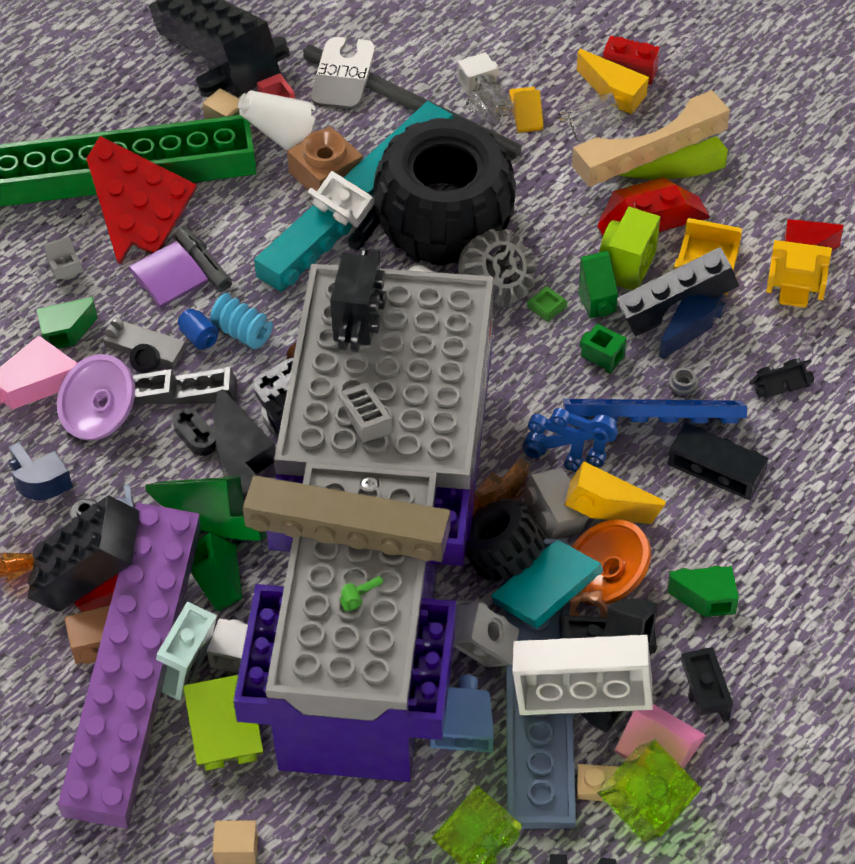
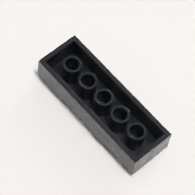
(214, 30)

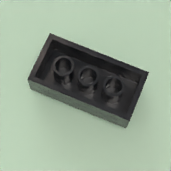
(83, 554)

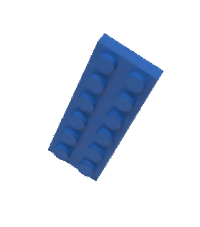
(667, 410)

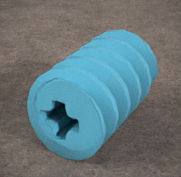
(241, 321)

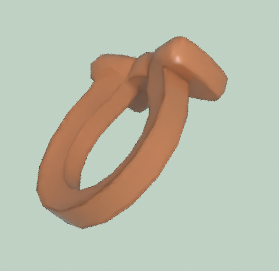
(594, 597)

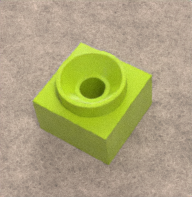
(631, 246)

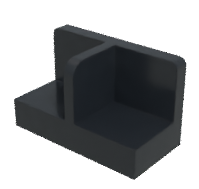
(707, 683)

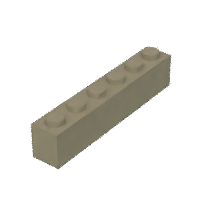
(347, 518)

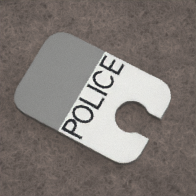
(342, 80)

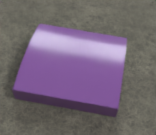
(168, 274)

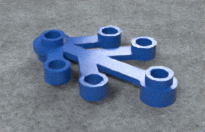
(601, 429)

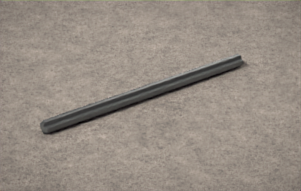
(411, 99)

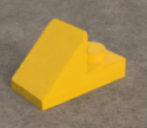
(527, 109)

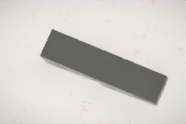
(191, 388)

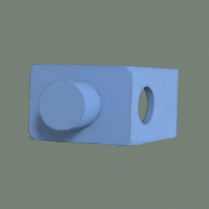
(467, 718)

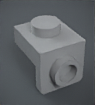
(63, 259)

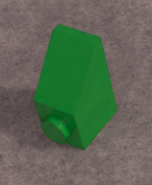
(597, 285)

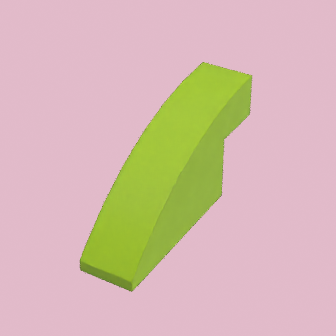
(685, 162)

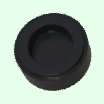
(144, 358)

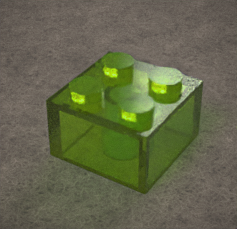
(649, 791)
(477, 830)

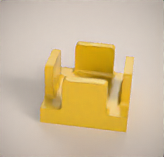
(798, 271)

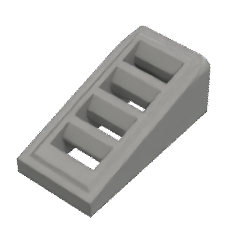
(370, 429)

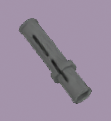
(197, 250)

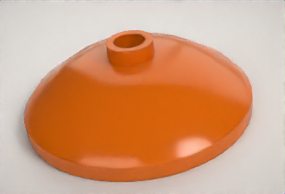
(623, 555)

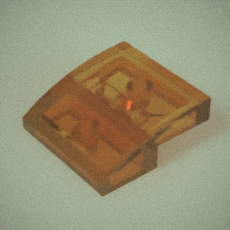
(498, 488)

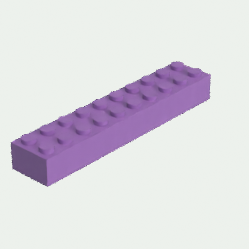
(126, 675)

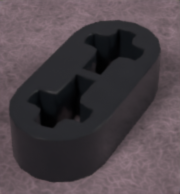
(189, 435)

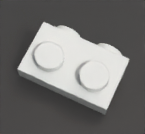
(343, 199)

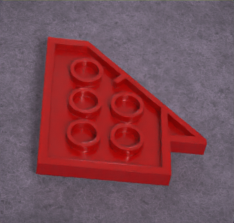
(136, 197)

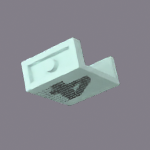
(185, 648)

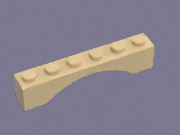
(606, 158)

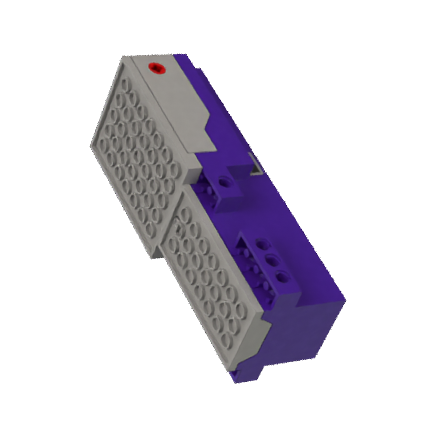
(368, 681)

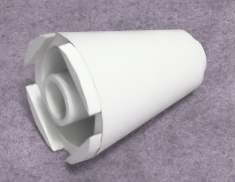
(278, 117)

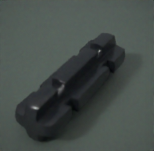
(364, 230)

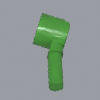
(351, 594)

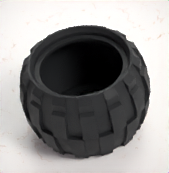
(435, 222)

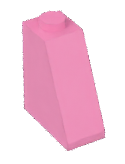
(33, 373)

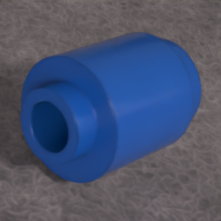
(198, 329)

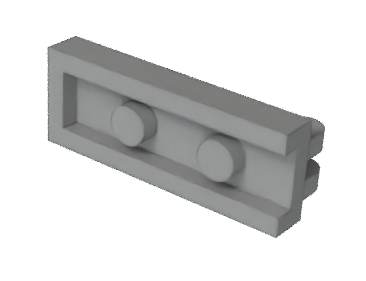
(126, 336)

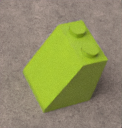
(215, 727)

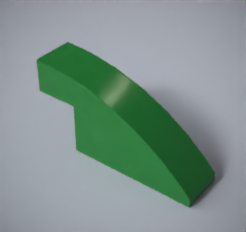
(214, 498)

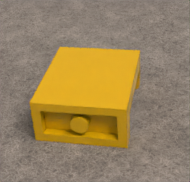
(705, 237)

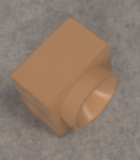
(319, 155)

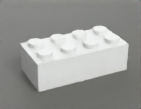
(583, 675)

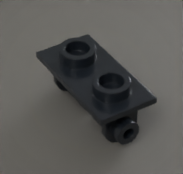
(792, 373)

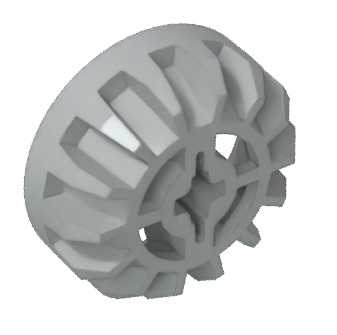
(477, 261)

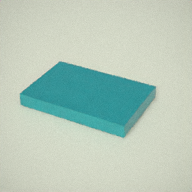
(547, 584)

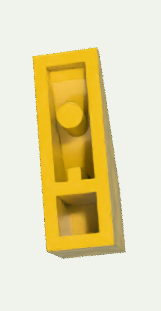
(608, 77)
(610, 498)

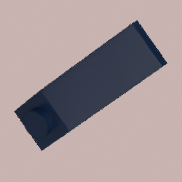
(690, 320)

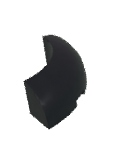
(624, 619)

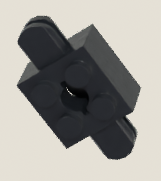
(246, 77)
(357, 299)

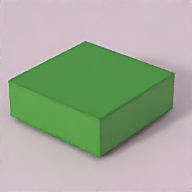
(547, 303)

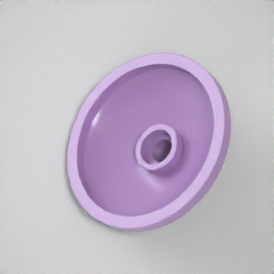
(85, 393)

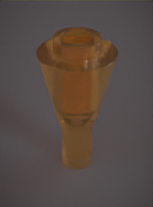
(15, 564)

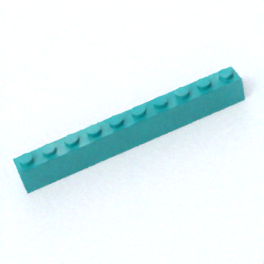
(317, 230)

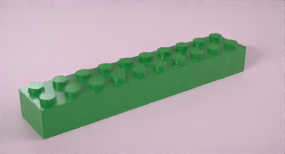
(190, 149)

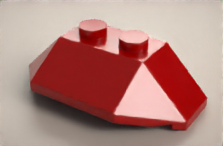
(658, 198)

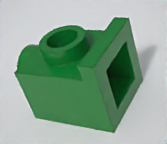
(603, 347)

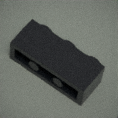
(717, 461)

